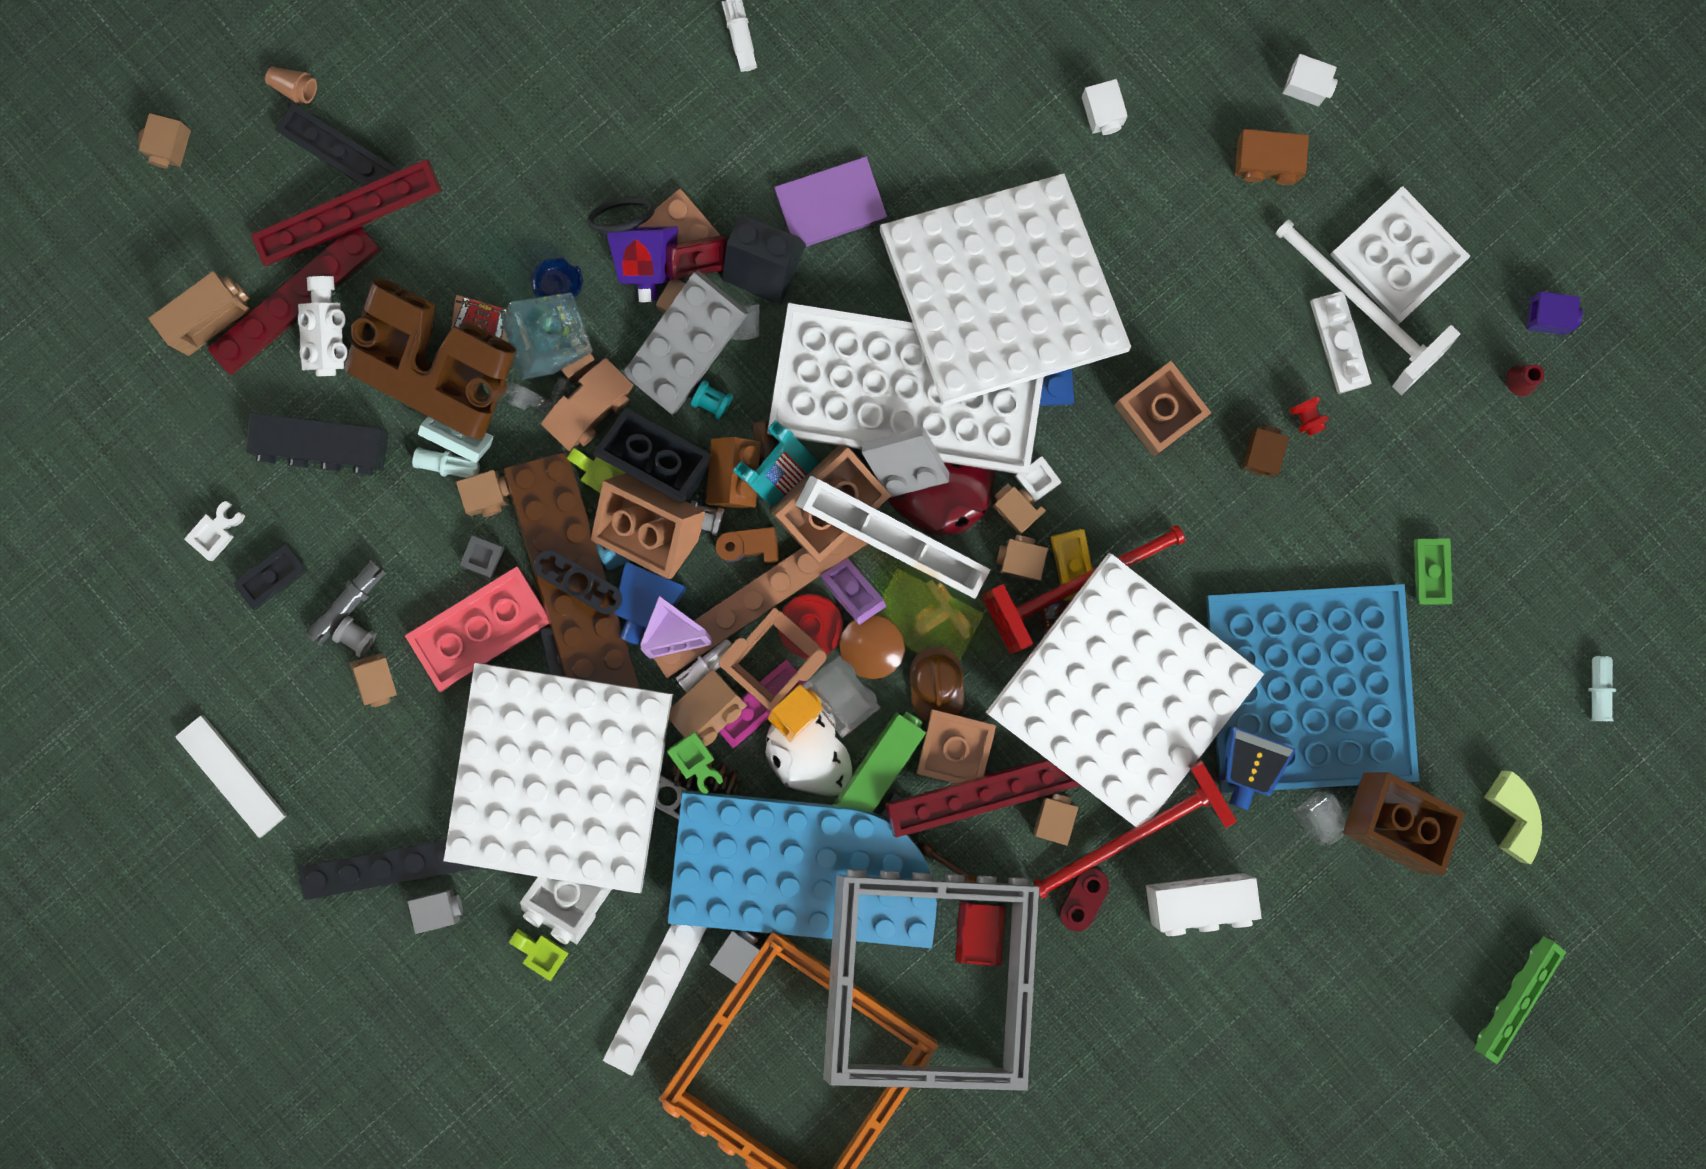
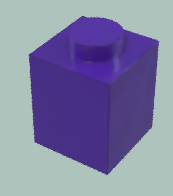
(1554, 313)

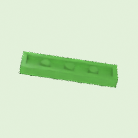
(1525, 991)

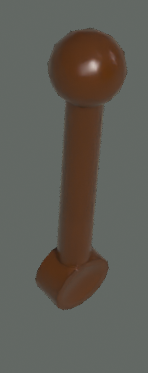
(927, 850)

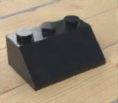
(654, 456)

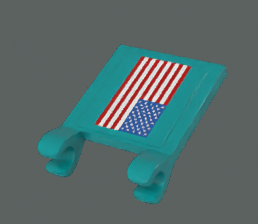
(781, 469)

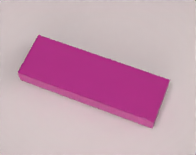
(755, 712)

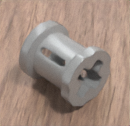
(712, 518)
(354, 636)

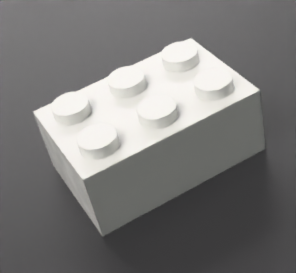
(1203, 903)

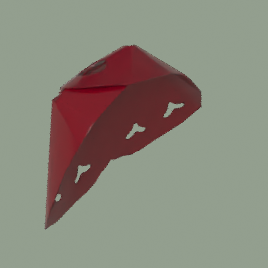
(943, 504)

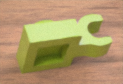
(595, 470)
(543, 956)

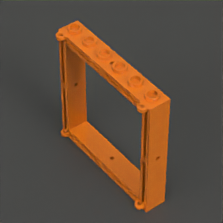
(731, 1137)

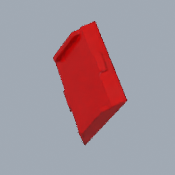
(980, 934)

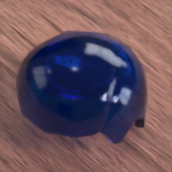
(556, 278)

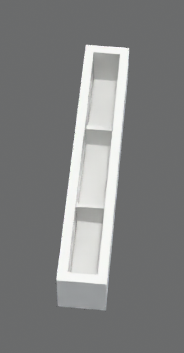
(892, 537)

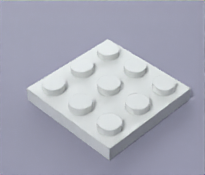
(1400, 255)

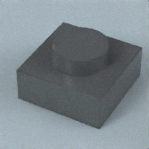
(481, 556)

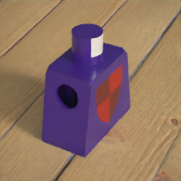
(641, 257)

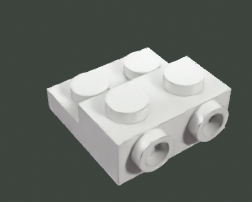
(563, 907)

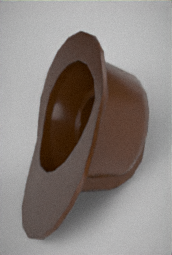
(936, 682)

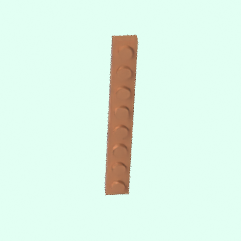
(758, 599)

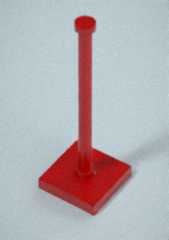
(1010, 618)
(1205, 795)

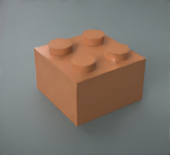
(1162, 408)

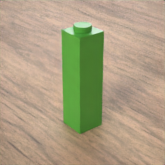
(882, 763)

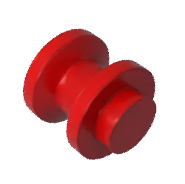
(1310, 417)

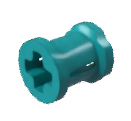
(711, 400)

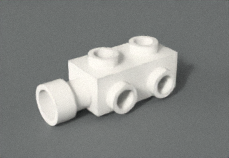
(318, 332)

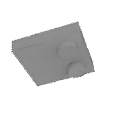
(905, 462)

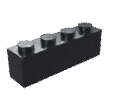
(318, 443)

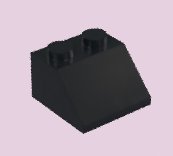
(761, 258)

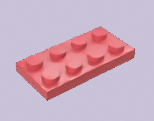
(478, 629)

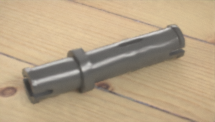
(355, 592)

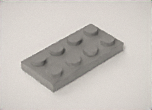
(685, 342)

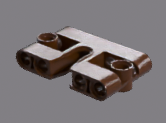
(398, 365)

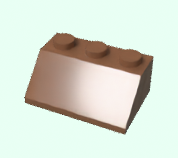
(843, 472)
(646, 525)

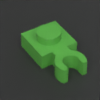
(692, 758)

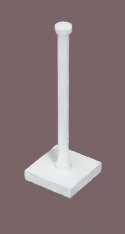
(1421, 356)

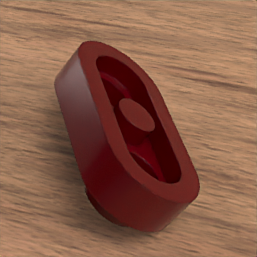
(1081, 898)

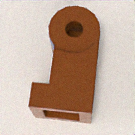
(739, 544)

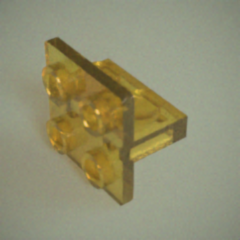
(930, 618)

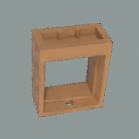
(201, 313)

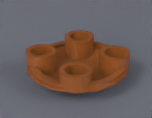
(872, 647)

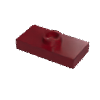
(696, 255)

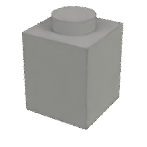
(435, 911)
(736, 954)

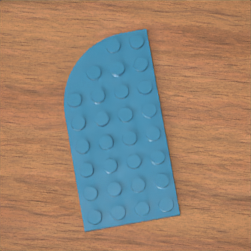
(777, 865)

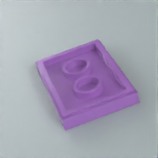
(831, 202)

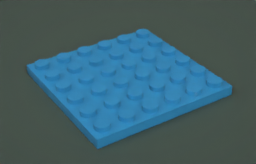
(1329, 683)

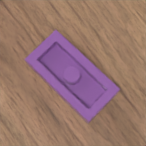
(853, 591)

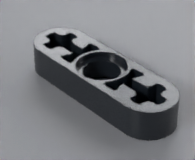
(560, 562)

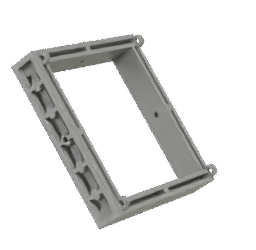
(1019, 992)

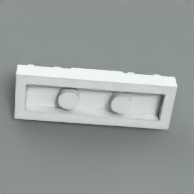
(1340, 342)

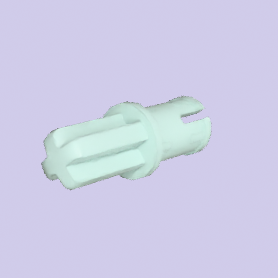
(444, 463)
(1602, 688)

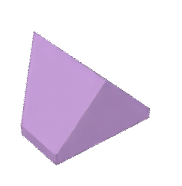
(672, 632)

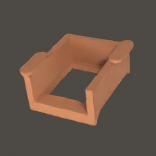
(741, 647)

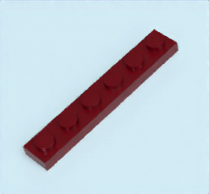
(346, 212)
(281, 308)
(976, 797)

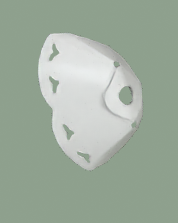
(808, 759)

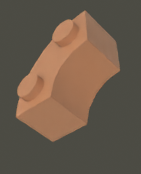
(575, 418)

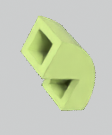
(1517, 800)

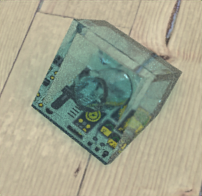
(546, 334)

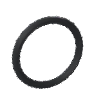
(624, 226)

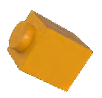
(796, 712)

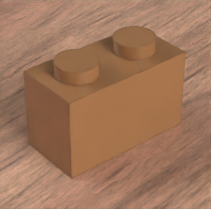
(707, 708)

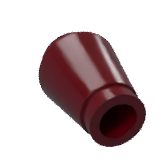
(1524, 379)

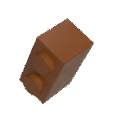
(1271, 156)
(723, 485)

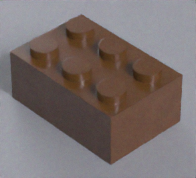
(1403, 823)

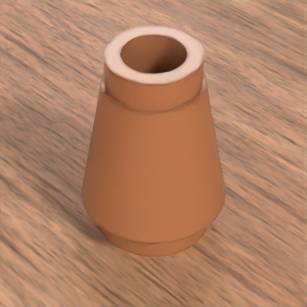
(293, 84)

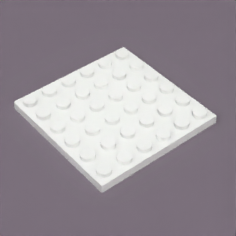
(1004, 289)
(1125, 692)
(558, 777)

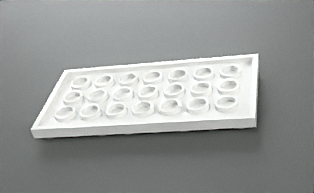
(868, 378)

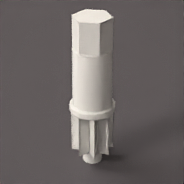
(740, 35)

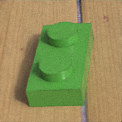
(1433, 571)

